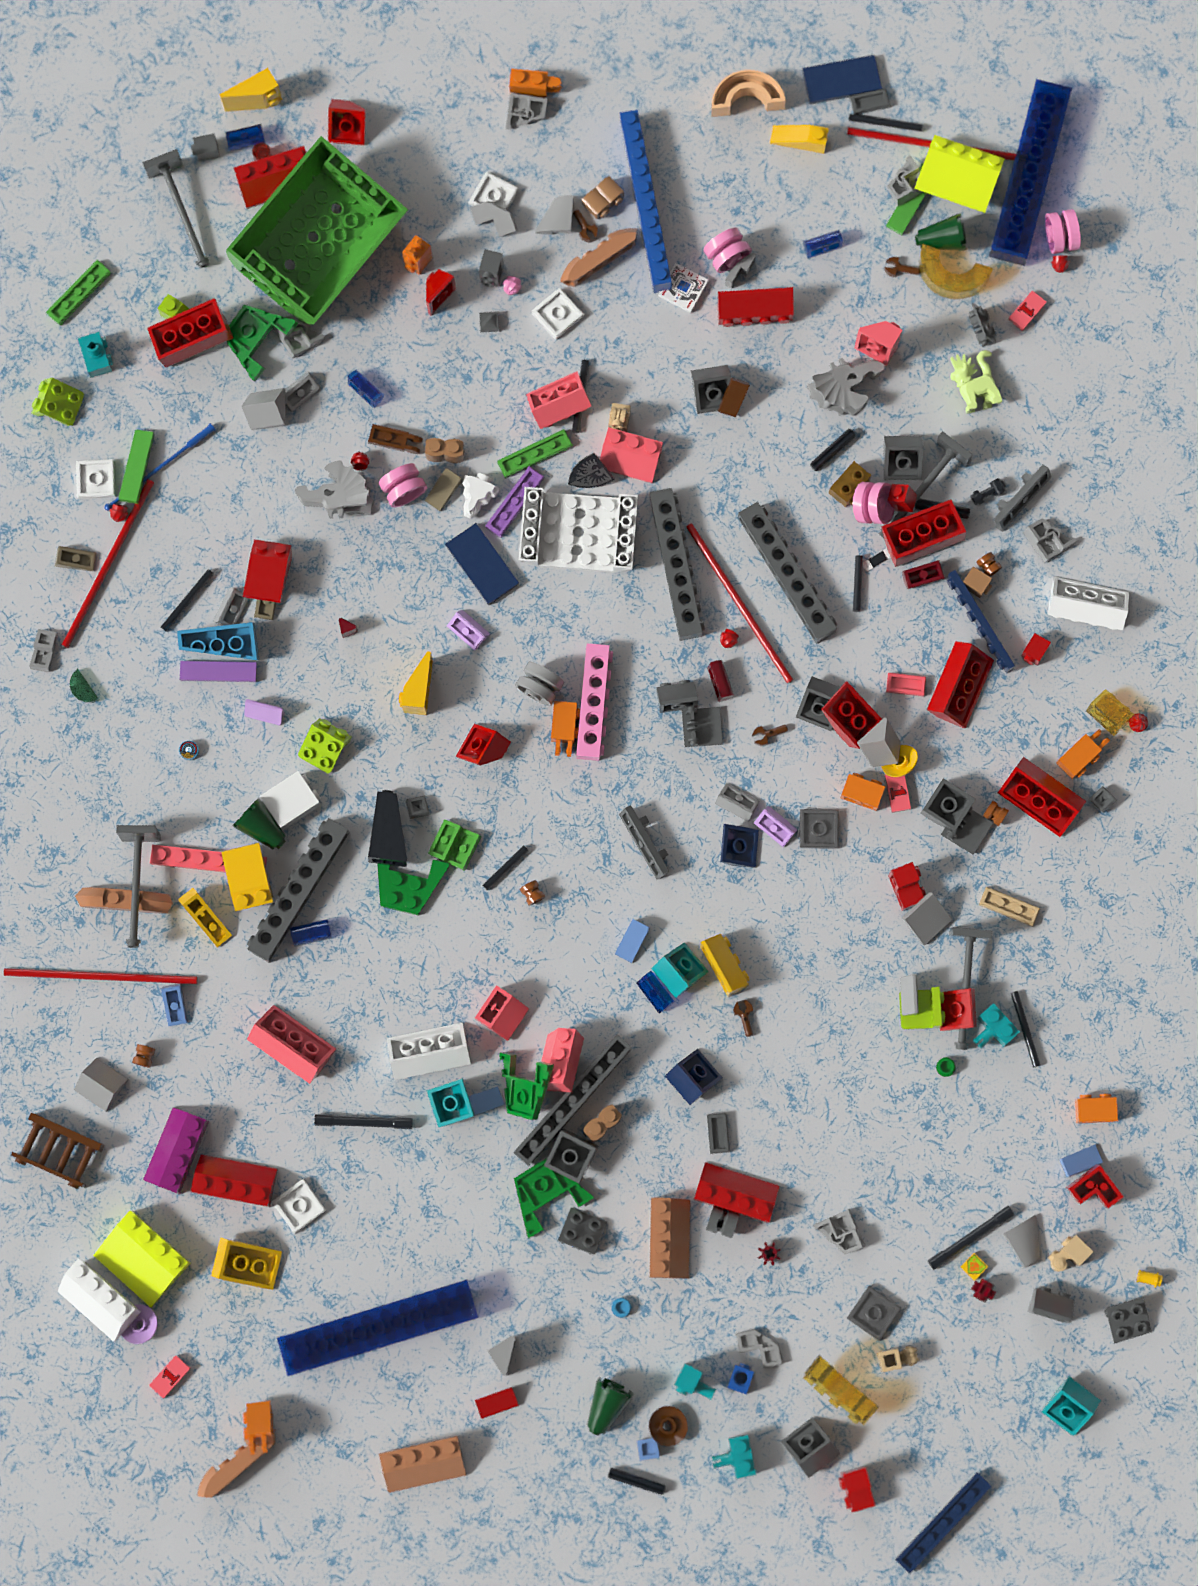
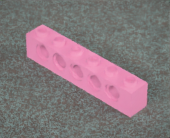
(594, 653)

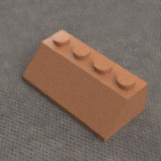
(669, 1238)
(422, 1464)

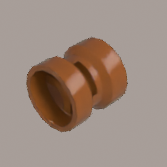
(989, 564)
(996, 813)
(532, 892)
(145, 1051)

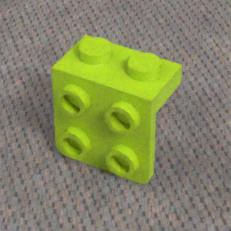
(57, 401)
(323, 745)
(929, 1011)

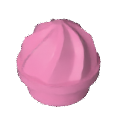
(512, 285)

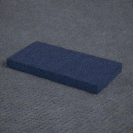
(841, 79)
(482, 564)

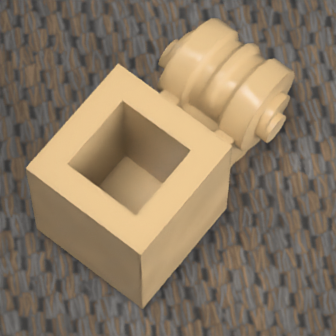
(619, 417)
(1072, 1249)
(893, 1360)

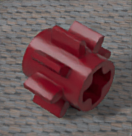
(763, 1255)
(983, 1290)

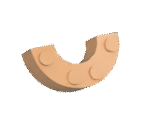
(747, 84)

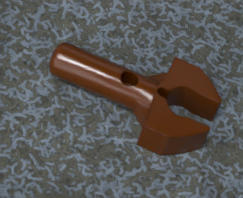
(584, 225)
(899, 267)
(768, 733)
(745, 1017)

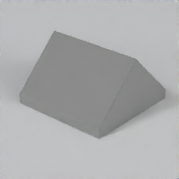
(265, 409)
(881, 745)
(100, 1084)
(503, 1353)

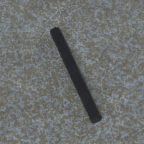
(885, 122)
(583, 375)
(187, 599)
(1025, 1029)

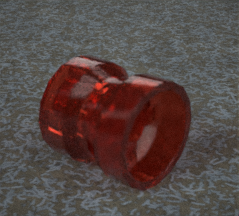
(261, 150)

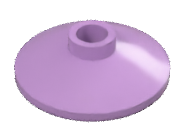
(147, 1331)

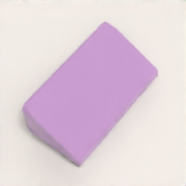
(468, 629)
(263, 712)
(775, 826)

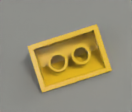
(725, 964)

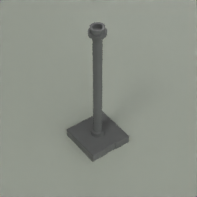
(162, 165)
(952, 451)
(138, 835)
(970, 937)

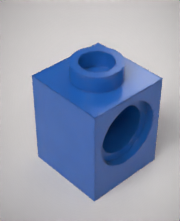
(734, 1385)

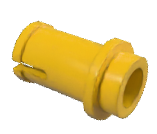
(1149, 1278)

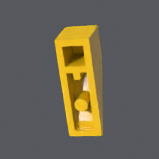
(800, 137)
(205, 917)

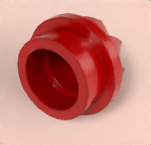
(1060, 263)
(360, 461)
(118, 512)
(728, 638)
(1138, 722)

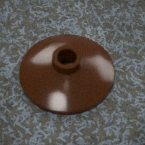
(676, 1421)

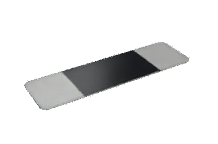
(876, 560)

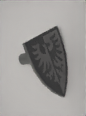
(590, 473)

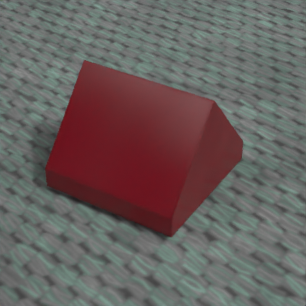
(347, 628)

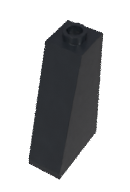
(387, 837)

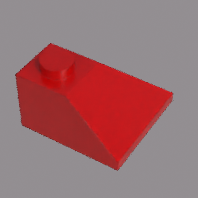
(346, 122)
(438, 289)
(483, 746)

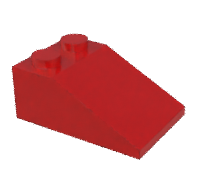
(267, 570)
(850, 715)

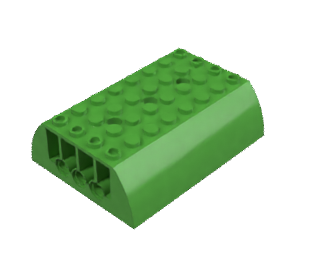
(302, 207)

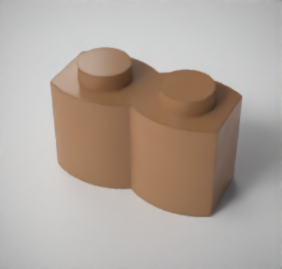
(603, 197)
(440, 450)
(597, 1127)

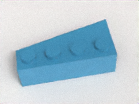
(225, 640)

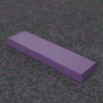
(513, 502)
(218, 671)

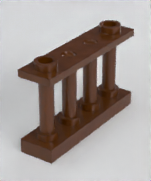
(55, 1132)

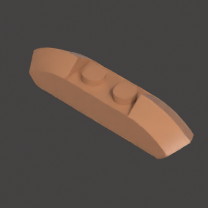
(593, 261)
(121, 900)
(216, 1480)

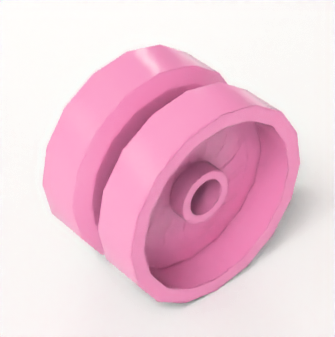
(1062, 231)
(727, 250)
(402, 485)
(871, 503)

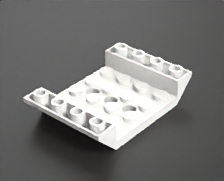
(550, 524)

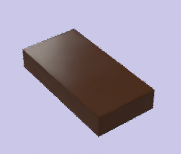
(733, 397)

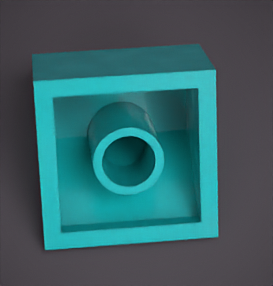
(679, 970)
(450, 1103)
(1071, 1406)

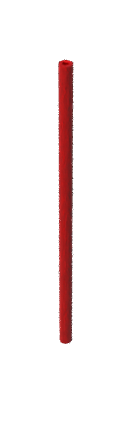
(916, 141)
(107, 564)
(740, 604)
(100, 976)

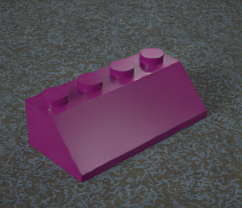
(176, 1150)

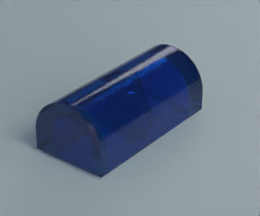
(244, 137)
(823, 244)
(365, 388)
(311, 933)
(655, 992)

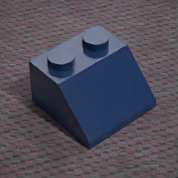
(693, 1076)

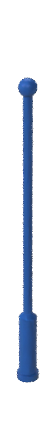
(192, 442)

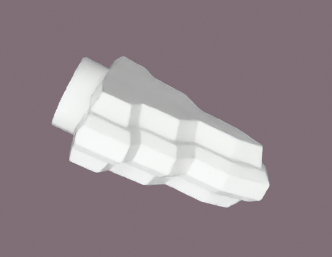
(477, 492)

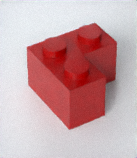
(906, 885)
(1095, 1182)
(857, 1489)

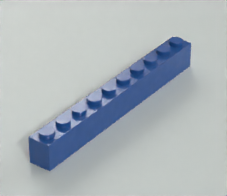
(645, 201)

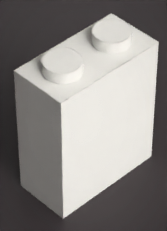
(291, 800)

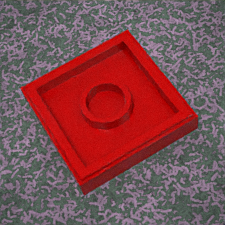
(959, 1009)

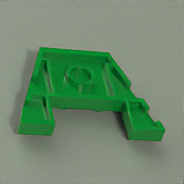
(249, 331)
(406, 891)
(523, 1095)
(540, 1186)

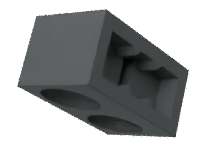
(491, 268)

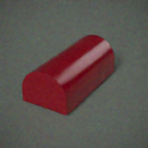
(922, 574)
(720, 681)

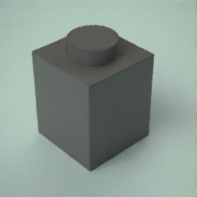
(205, 147)

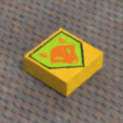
(973, 1266)

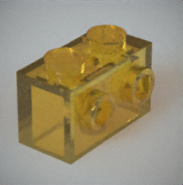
(1109, 712)

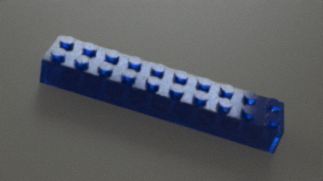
(1030, 172)
(377, 1328)

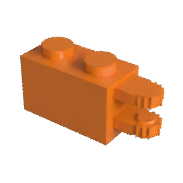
(533, 83)
(417, 255)
(564, 725)
(1081, 754)
(259, 1425)

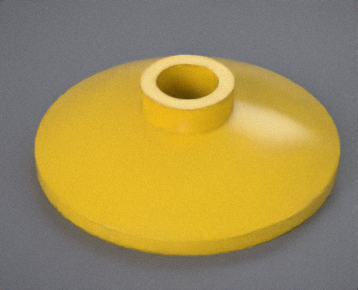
(907, 761)

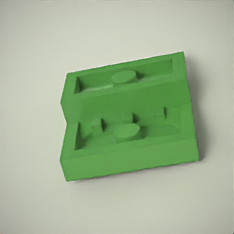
(454, 845)

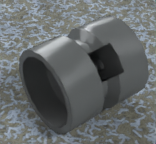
(730, 1221)

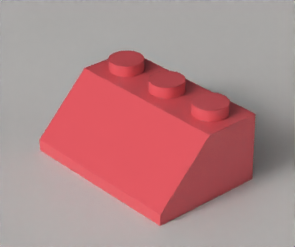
(879, 340)
(558, 400)
(631, 455)
(564, 1051)

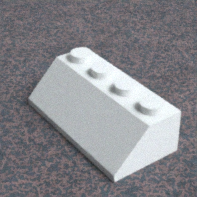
(1088, 603)
(428, 1051)
(97, 1299)

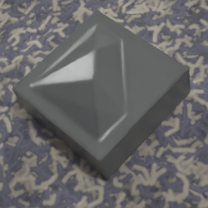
(489, 322)
(1103, 799)
(417, 807)

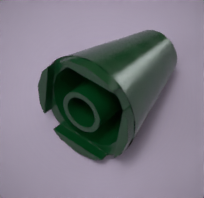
(944, 235)
(260, 825)
(607, 1404)

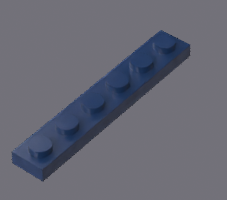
(975, 615)
(943, 1522)

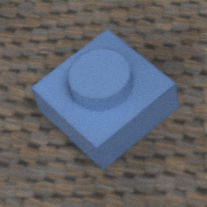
(647, 1449)

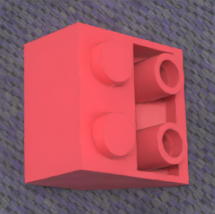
(501, 1013)

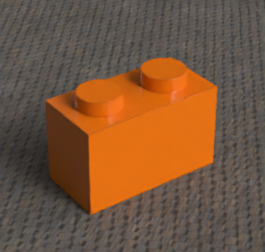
(862, 791)
(1096, 1109)

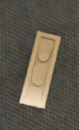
(1009, 906)

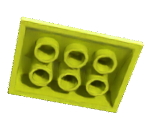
(959, 173)
(141, 1258)

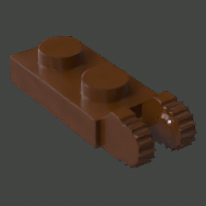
(393, 439)

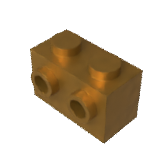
(845, 485)

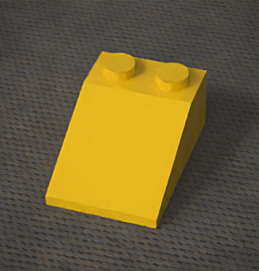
(253, 93)
(416, 690)
(247, 876)
(246, 1263)

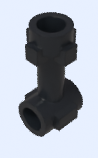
(997, 487)

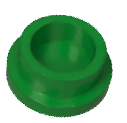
(945, 1067)

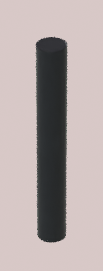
(857, 583)
(505, 867)

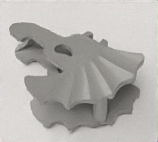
(835, 390)
(345, 496)

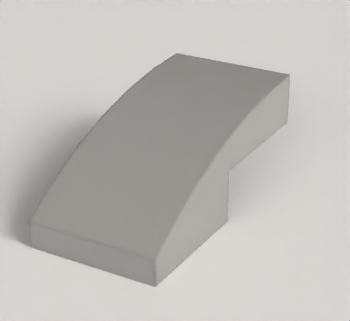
(742, 267)
(43, 650)

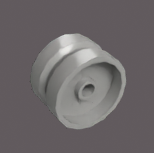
(539, 683)

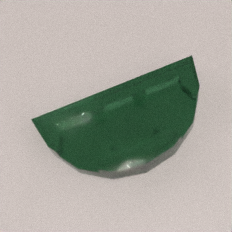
(81, 688)

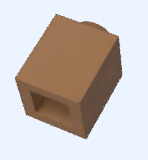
(977, 582)

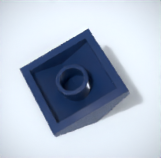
(739, 846)

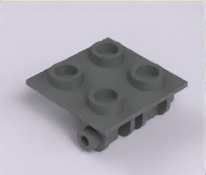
(979, 318)
(702, 726)
(969, 832)
(582, 1231)
(1128, 1319)

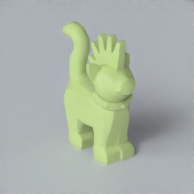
(979, 387)

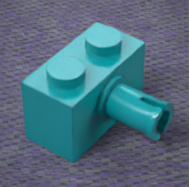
(95, 354)
(996, 1027)
(690, 1382)
(739, 1457)

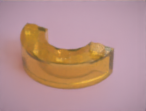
(947, 283)
(840, 1391)

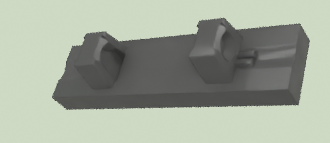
(1032, 485)
(644, 843)

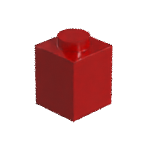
(902, 497)
(1035, 649)

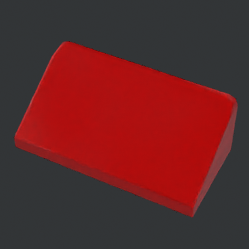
(496, 1402)

